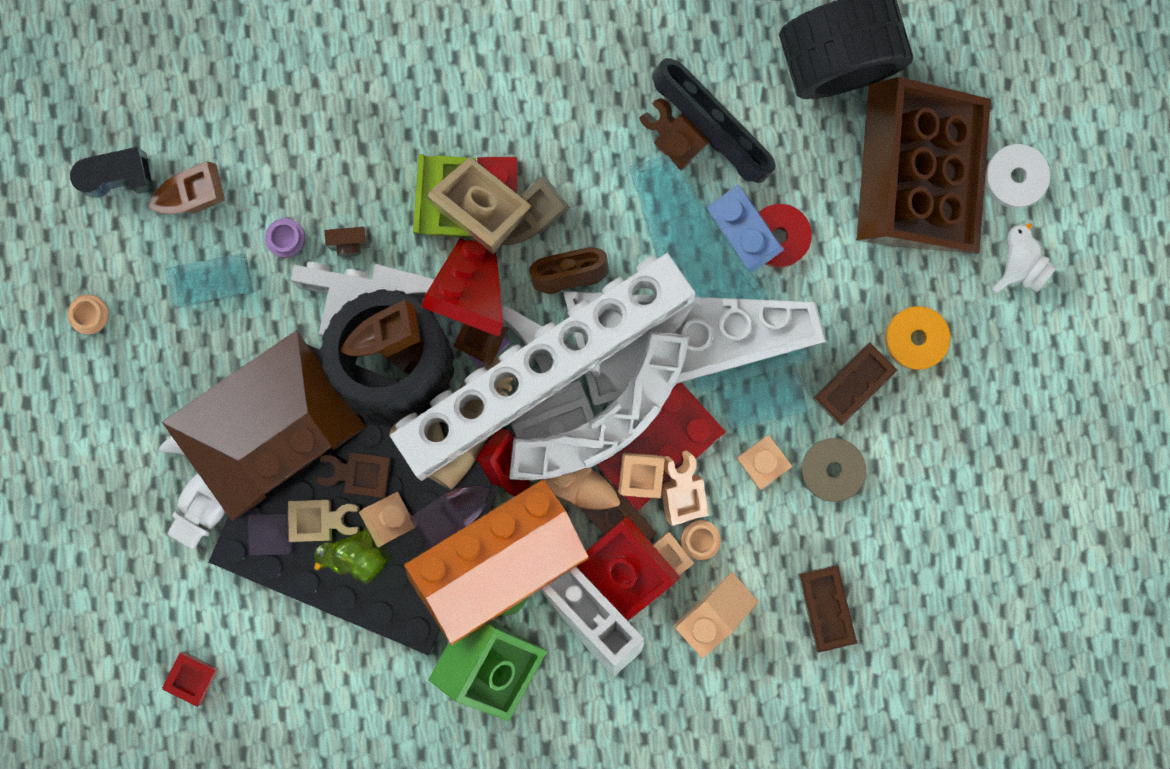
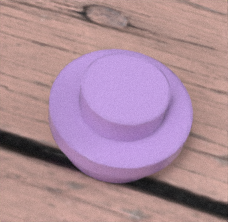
(285, 238)

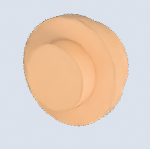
(88, 314)
(700, 540)

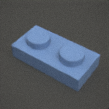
(745, 228)

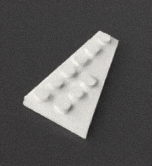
(721, 334)

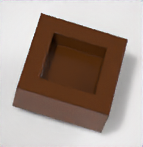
(347, 240)
(479, 343)

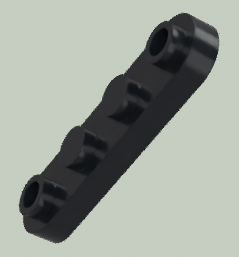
(713, 120)

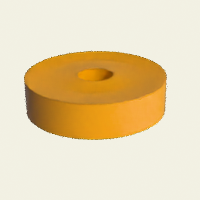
(935, 334)

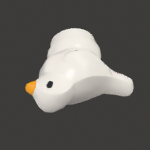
(1025, 261)

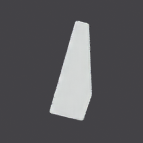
(623, 364)

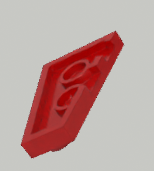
(468, 288)

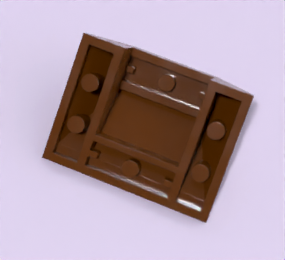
(262, 425)

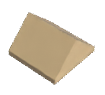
(479, 204)

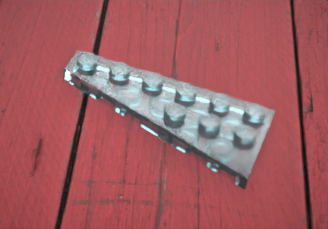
(701, 253)

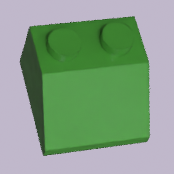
(488, 669)

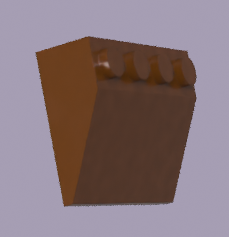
(923, 167)

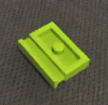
(428, 219)

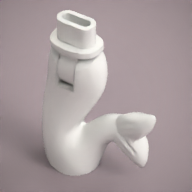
(197, 507)

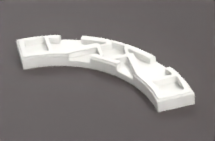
(614, 426)

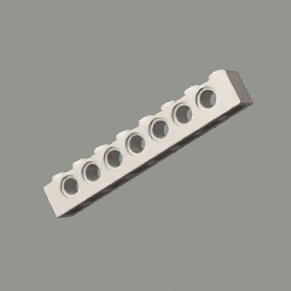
(654, 273)

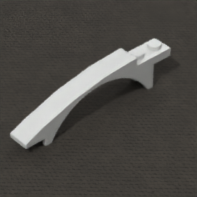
(348, 286)

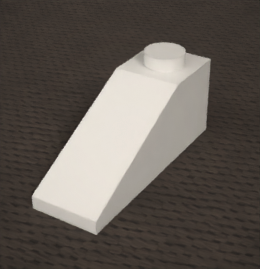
(594, 620)

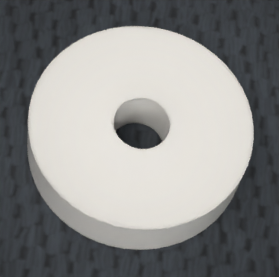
(1021, 158)

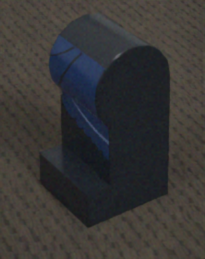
(112, 170)

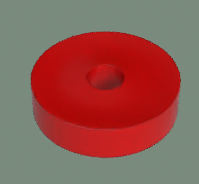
(797, 230)

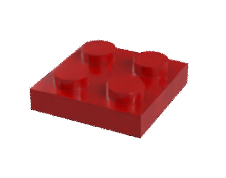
(627, 569)

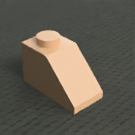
(716, 615)

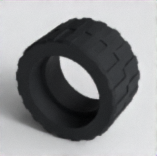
(845, 46)
(408, 396)

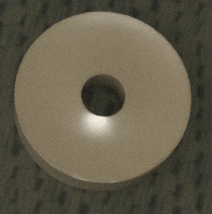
(851, 470)

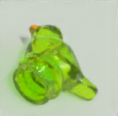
(351, 556)

